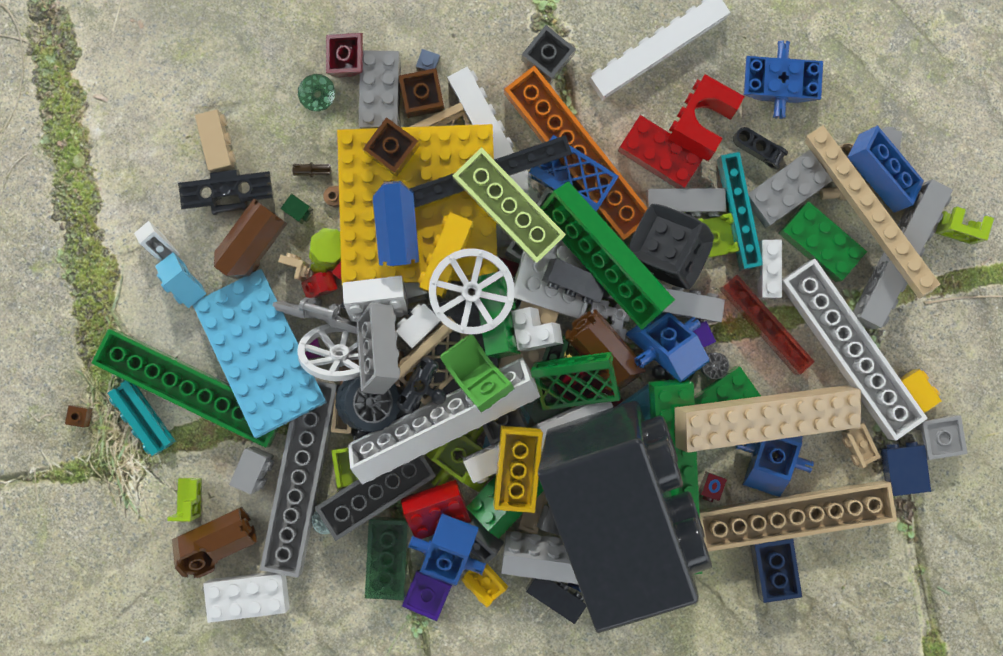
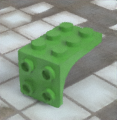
(476, 373)

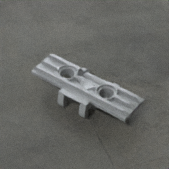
(312, 308)

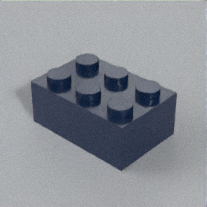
(776, 570)

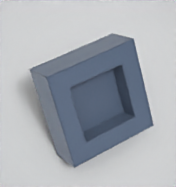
(427, 60)

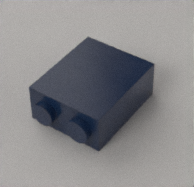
(906, 468)

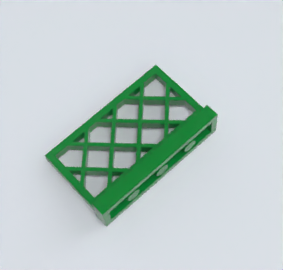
(572, 365)

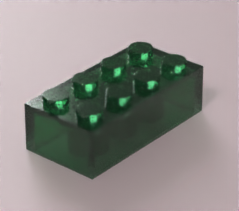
(387, 558)

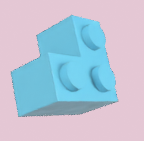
(179, 281)

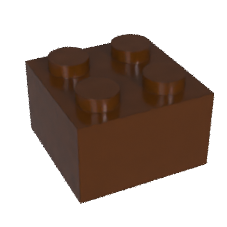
(421, 93)
(391, 146)

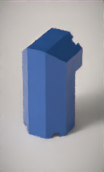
(395, 224)

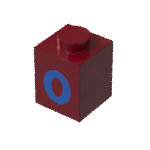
(712, 487)

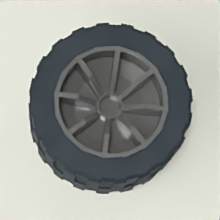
(366, 410)

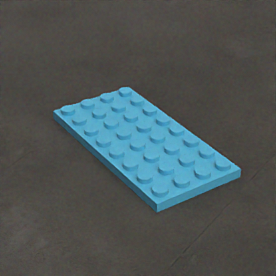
(258, 353)

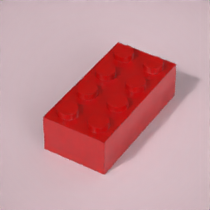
(651, 149)

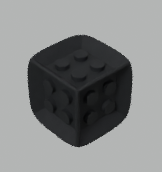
(672, 245)

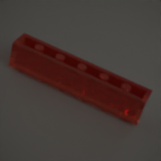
(766, 325)

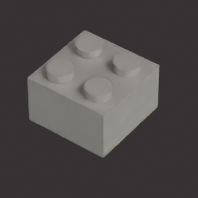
(252, 470)

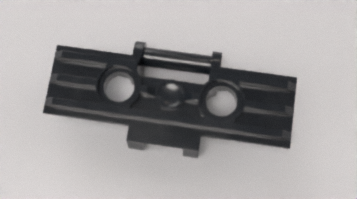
(222, 185)

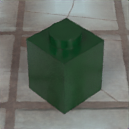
(297, 209)

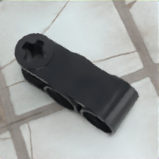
(770, 149)

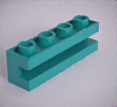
(141, 417)

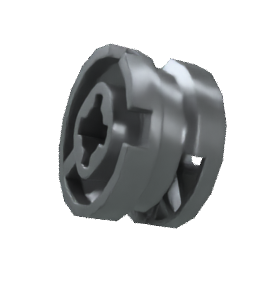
(716, 367)

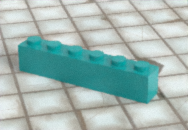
(738, 204)

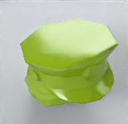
(325, 250)

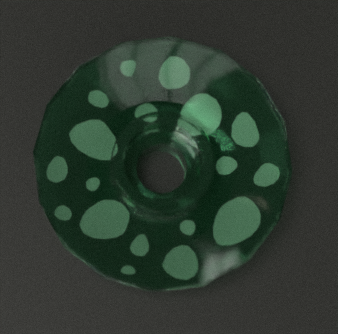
(313, 84)

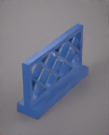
(548, 180)

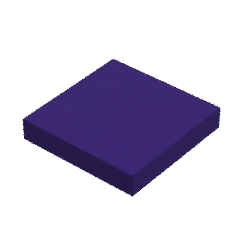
(426, 596)

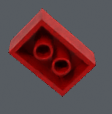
(426, 507)

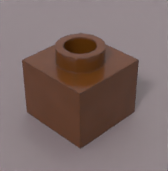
(84, 416)

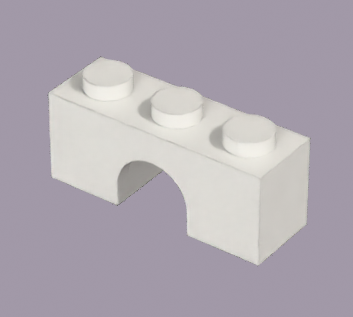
(770, 281)

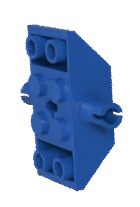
(800, 78)
(670, 345)
(770, 473)
(448, 551)

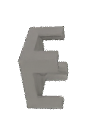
(943, 437)

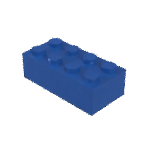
(885, 169)

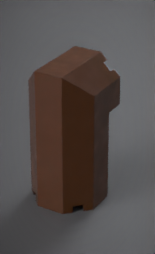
(248, 241)
(595, 335)
(207, 544)

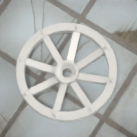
(480, 254)
(338, 355)

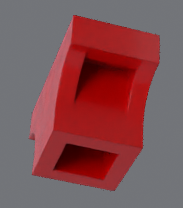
(319, 285)

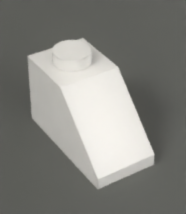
(154, 241)

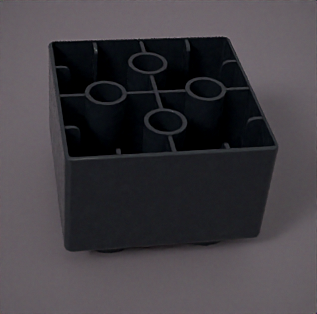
(617, 517)

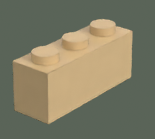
(215, 141)

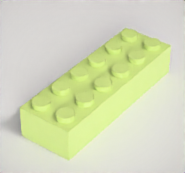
(508, 205)

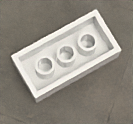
(246, 596)

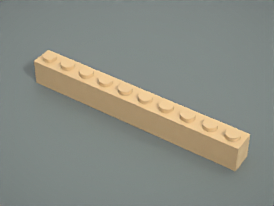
(872, 212)

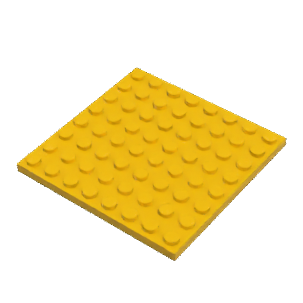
(440, 153)

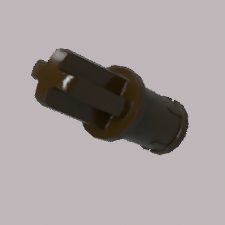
(311, 169)

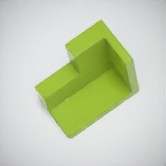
(341, 462)
(188, 500)

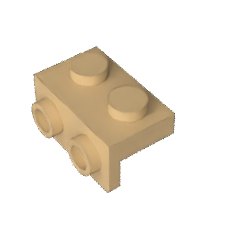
(302, 268)
(860, 446)

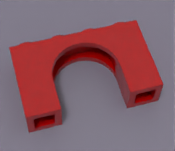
(688, 131)

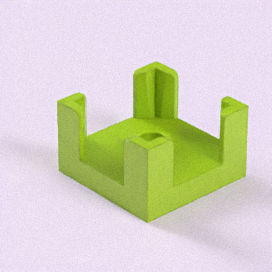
(952, 227)
(723, 237)

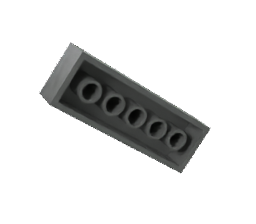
(364, 501)

